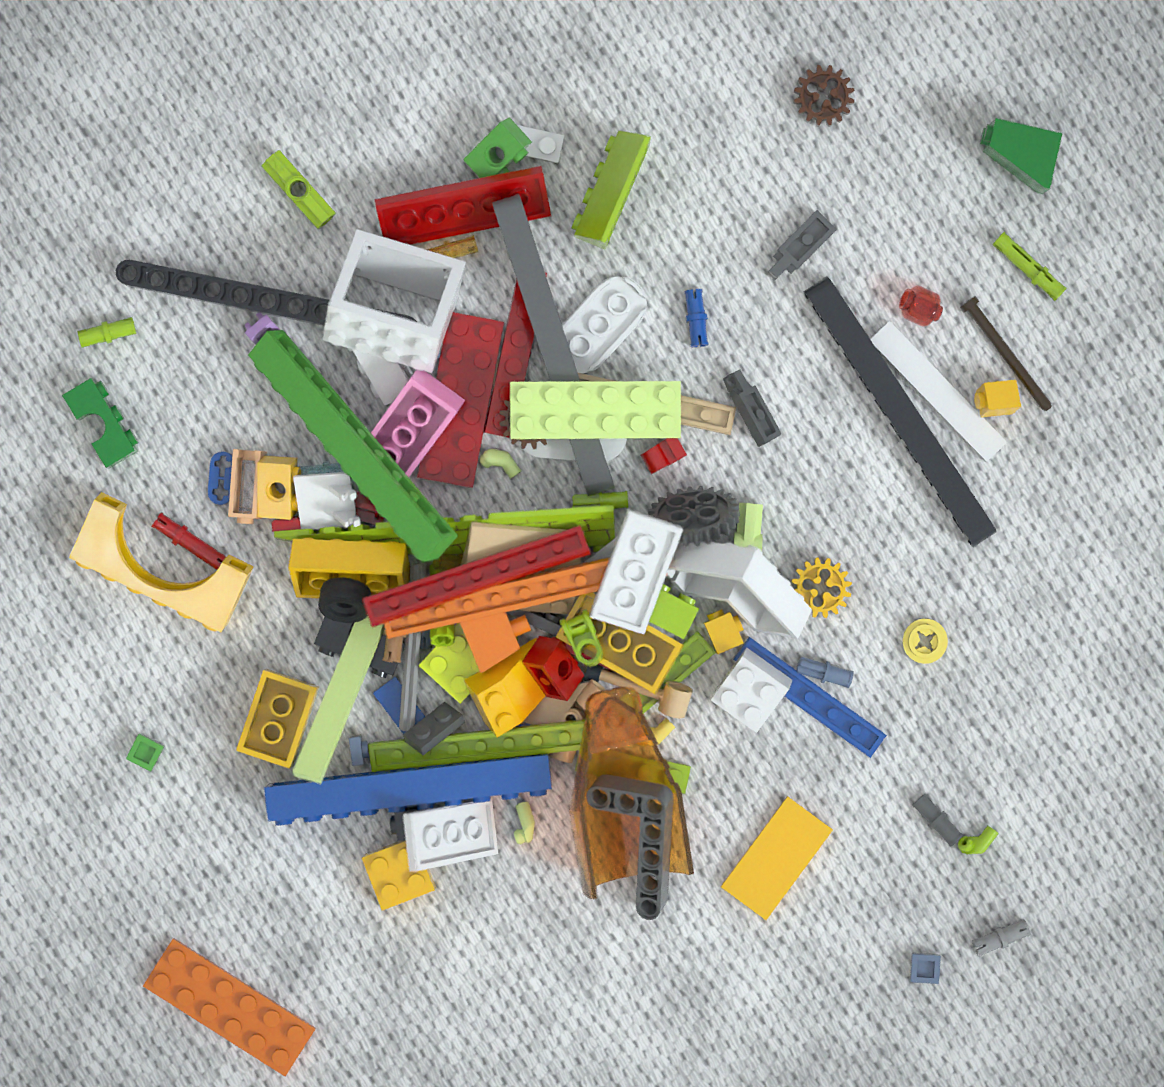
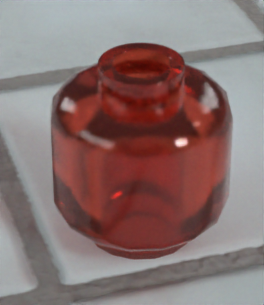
(920, 305)

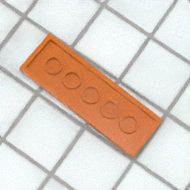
(229, 1007)

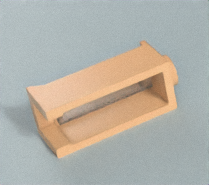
(244, 485)

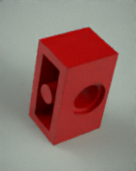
(553, 668)

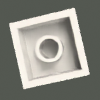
(751, 690)

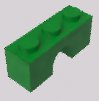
(116, 442)

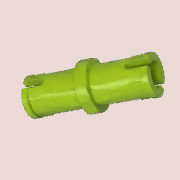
(106, 332)

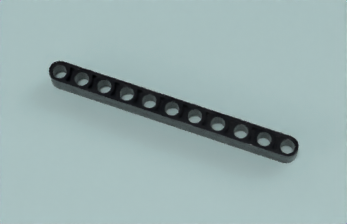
(226, 293)
(900, 411)

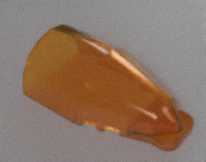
(622, 745)

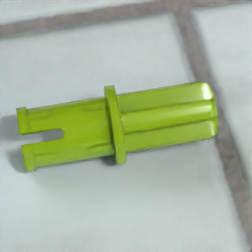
(618, 499)

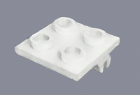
(325, 500)

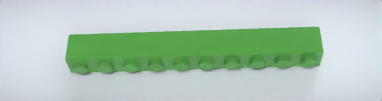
(352, 446)

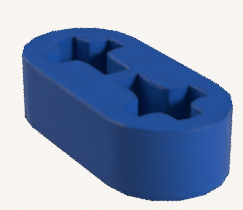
(214, 478)

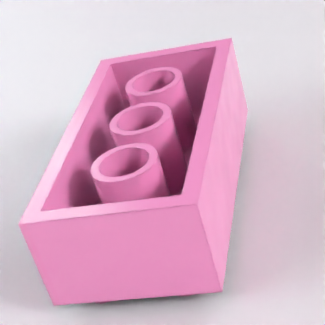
(416, 419)

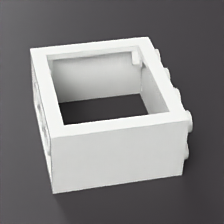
(383, 333)

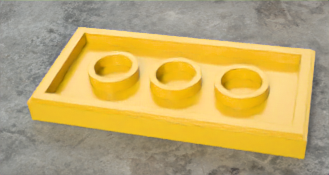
(776, 858)

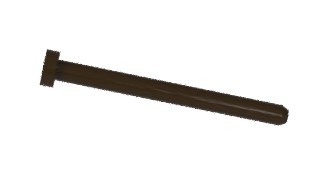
(1007, 354)

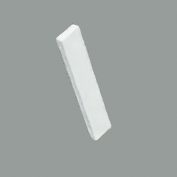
(937, 391)

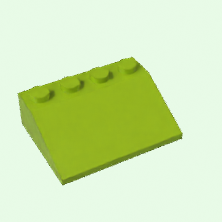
(612, 188)

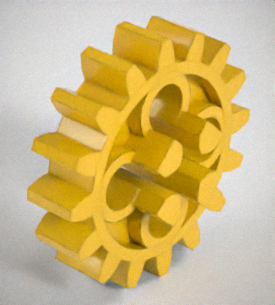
(834, 579)

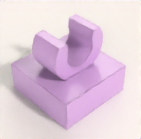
(263, 325)

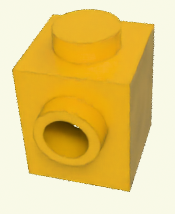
(997, 398)
(724, 630)

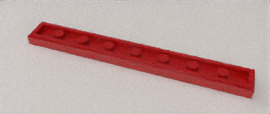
(476, 576)

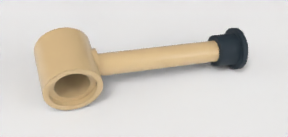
(673, 698)

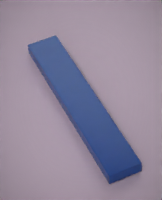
(822, 705)

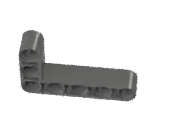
(649, 837)

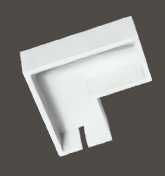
(743, 581)

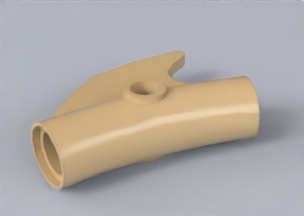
(555, 710)

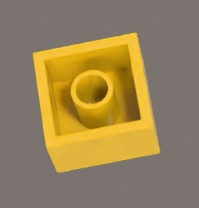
(391, 876)

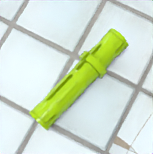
(1022, 260)

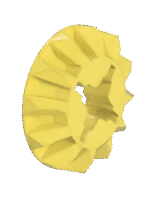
(938, 642)

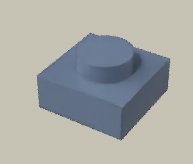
(358, 750)
(925, 968)

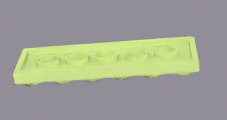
(595, 410)

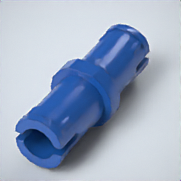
(696, 318)

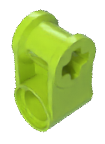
(582, 637)

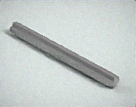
(411, 665)

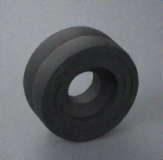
(342, 600)

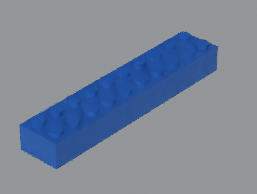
(406, 787)

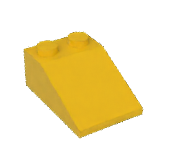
(505, 692)

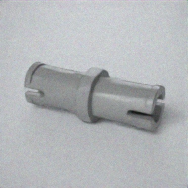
(1001, 937)

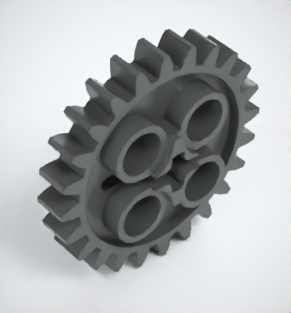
(699, 512)

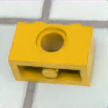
(269, 500)

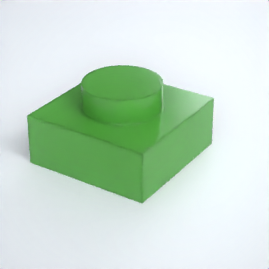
(145, 752)

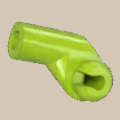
(977, 844)

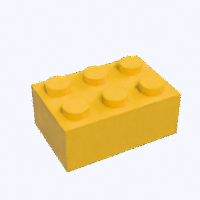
(277, 718)

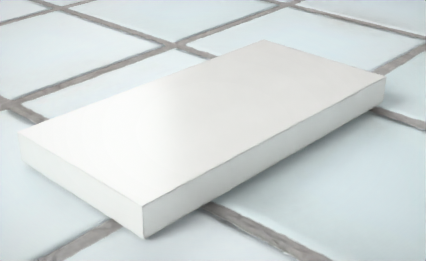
(636, 571)
(450, 834)

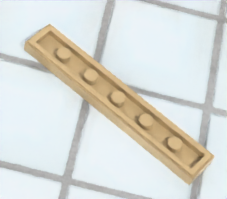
(695, 412)

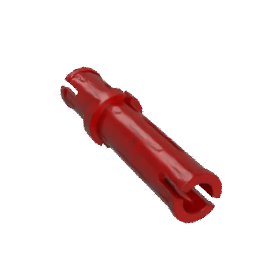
(181, 536)

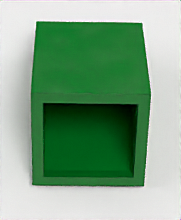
(1023, 151)

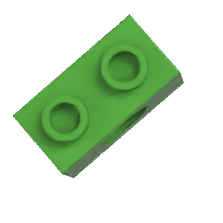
(508, 138)

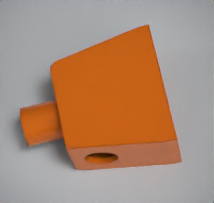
(494, 638)

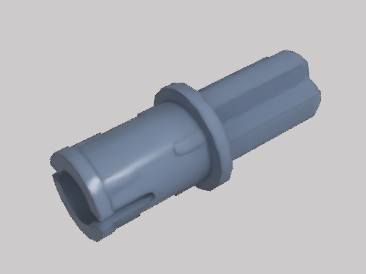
(825, 672)

